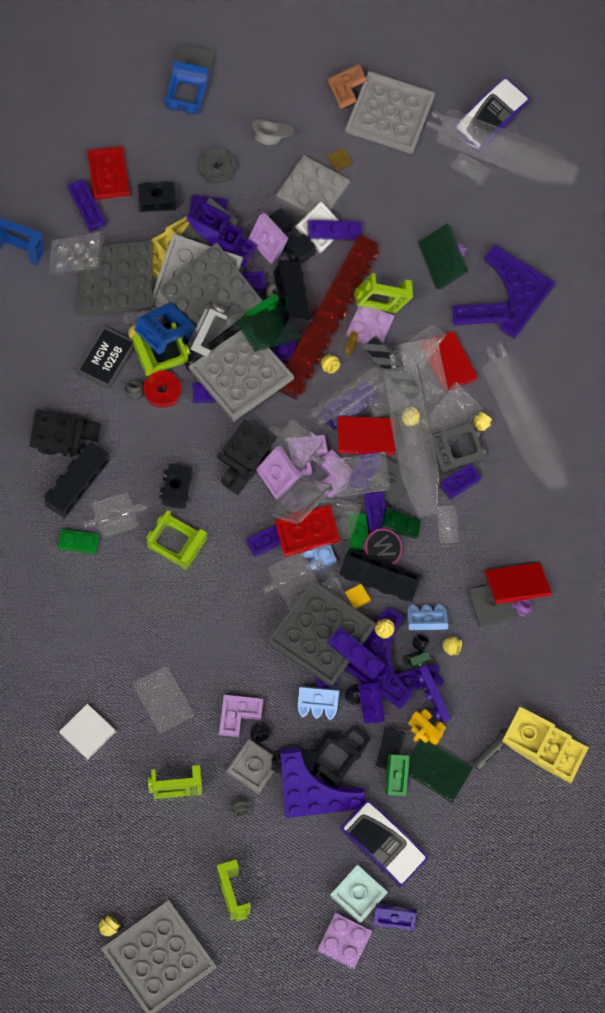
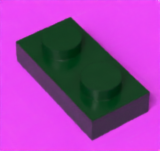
(401, 523)
(416, 658)

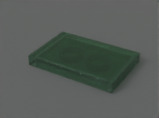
(443, 256)
(266, 330)
(437, 770)

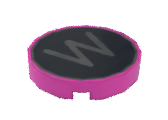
(383, 545)

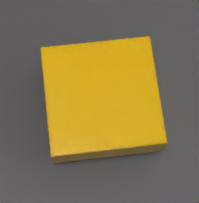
(358, 596)

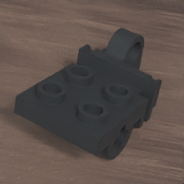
(60, 434)
(244, 453)

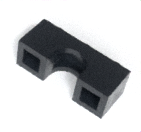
(296, 249)

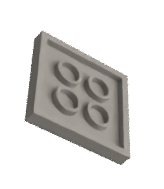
(310, 185)

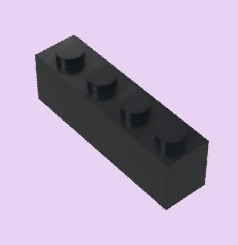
(292, 296)
(77, 479)
(380, 575)

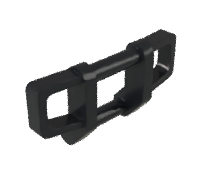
(341, 743)

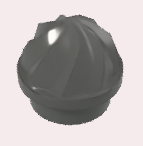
(133, 389)
(240, 807)

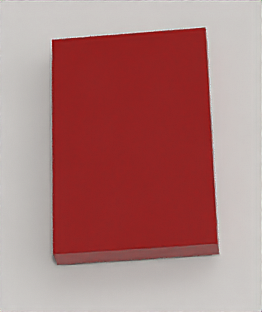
(108, 173)
(455, 361)
(365, 435)
(313, 532)
(517, 583)

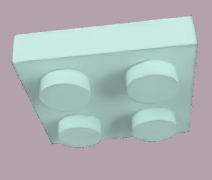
(358, 894)

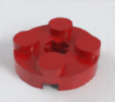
(159, 379)

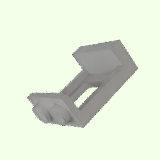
(196, 340)

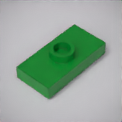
(360, 533)

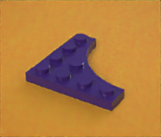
(524, 288)
(390, 686)
(310, 795)

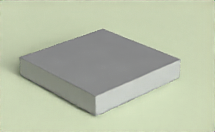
(252, 766)

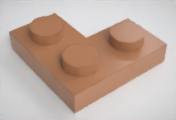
(343, 82)

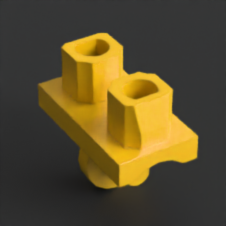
(425, 730)

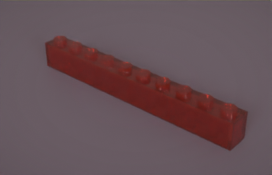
(329, 314)

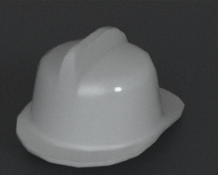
(270, 132)

